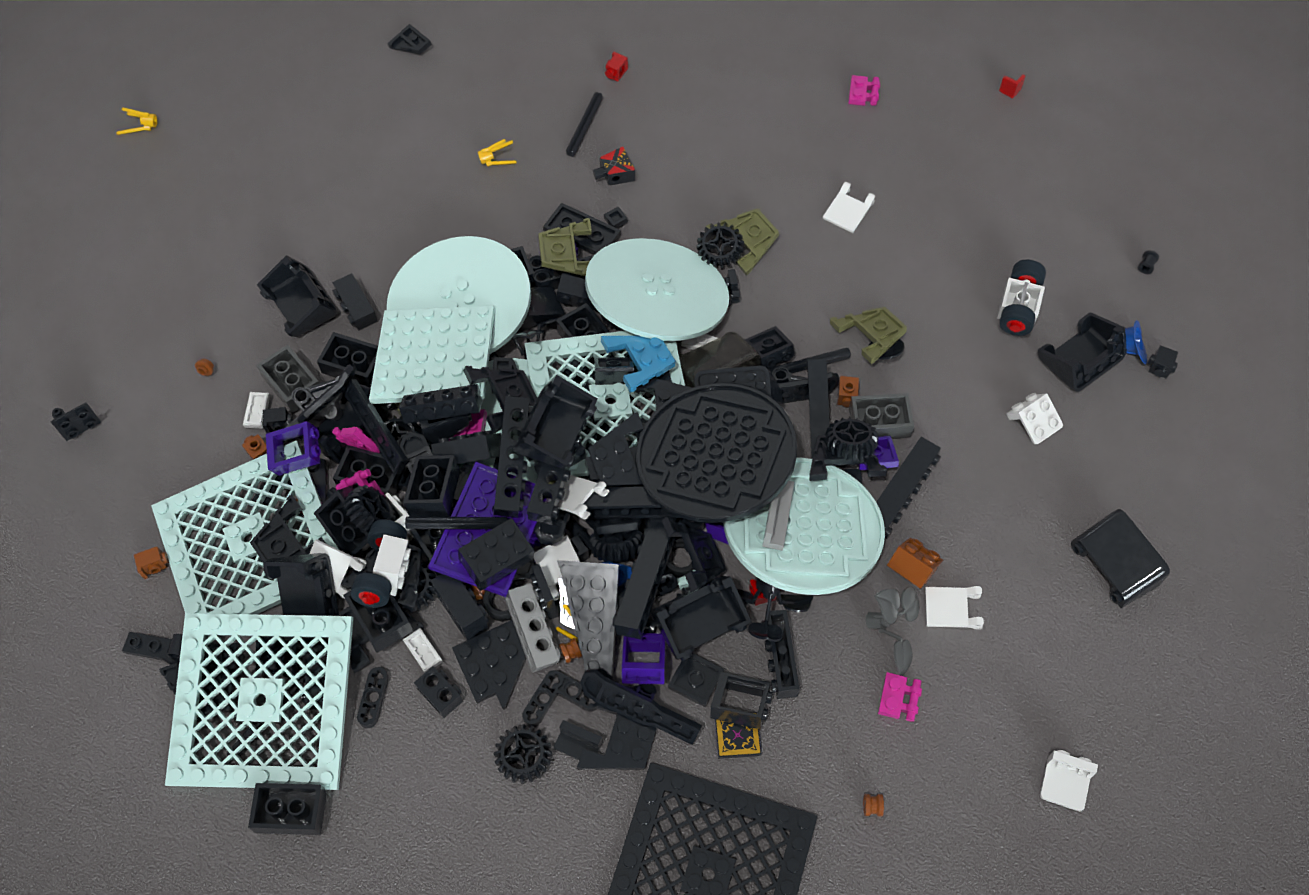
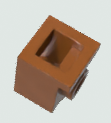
(254, 446)
(150, 561)

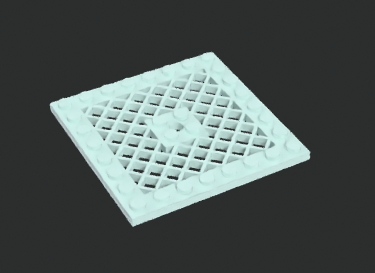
(591, 345)
(173, 510)
(189, 687)

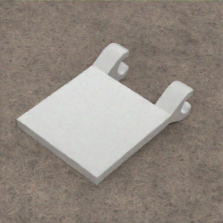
(847, 211)
(577, 492)
(548, 557)
(339, 562)
(950, 607)

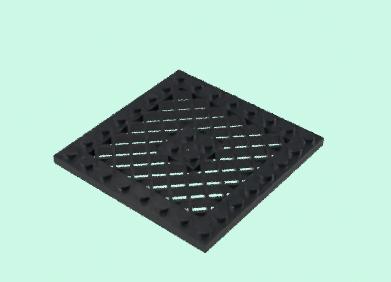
(719, 797)

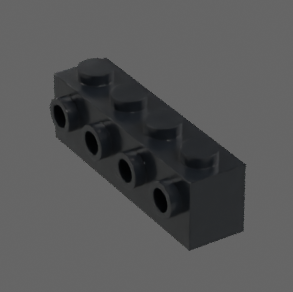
(441, 404)
(782, 658)

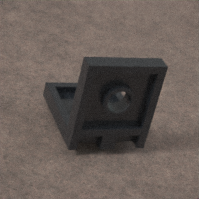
(545, 597)

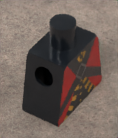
(615, 168)

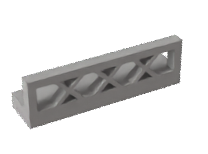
(778, 518)

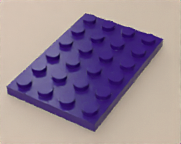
(478, 501)

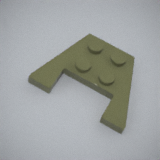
(757, 236)
(558, 247)
(878, 325)

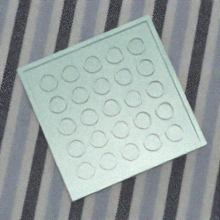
(429, 350)

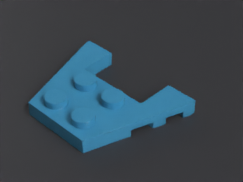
(648, 355)

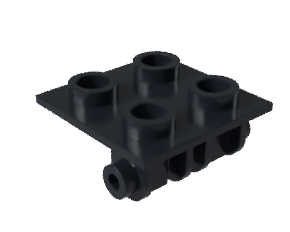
(74, 421)

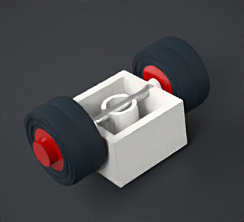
(1022, 298)
(389, 568)

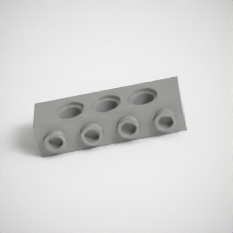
(536, 658)

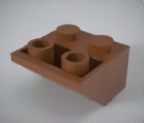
(915, 562)

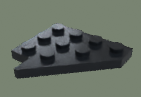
(492, 662)

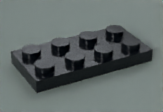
(601, 233)

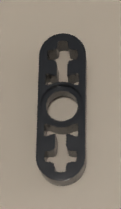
(363, 711)

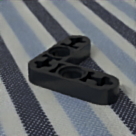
(558, 689)

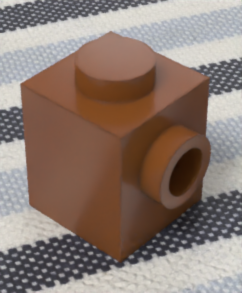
(847, 387)

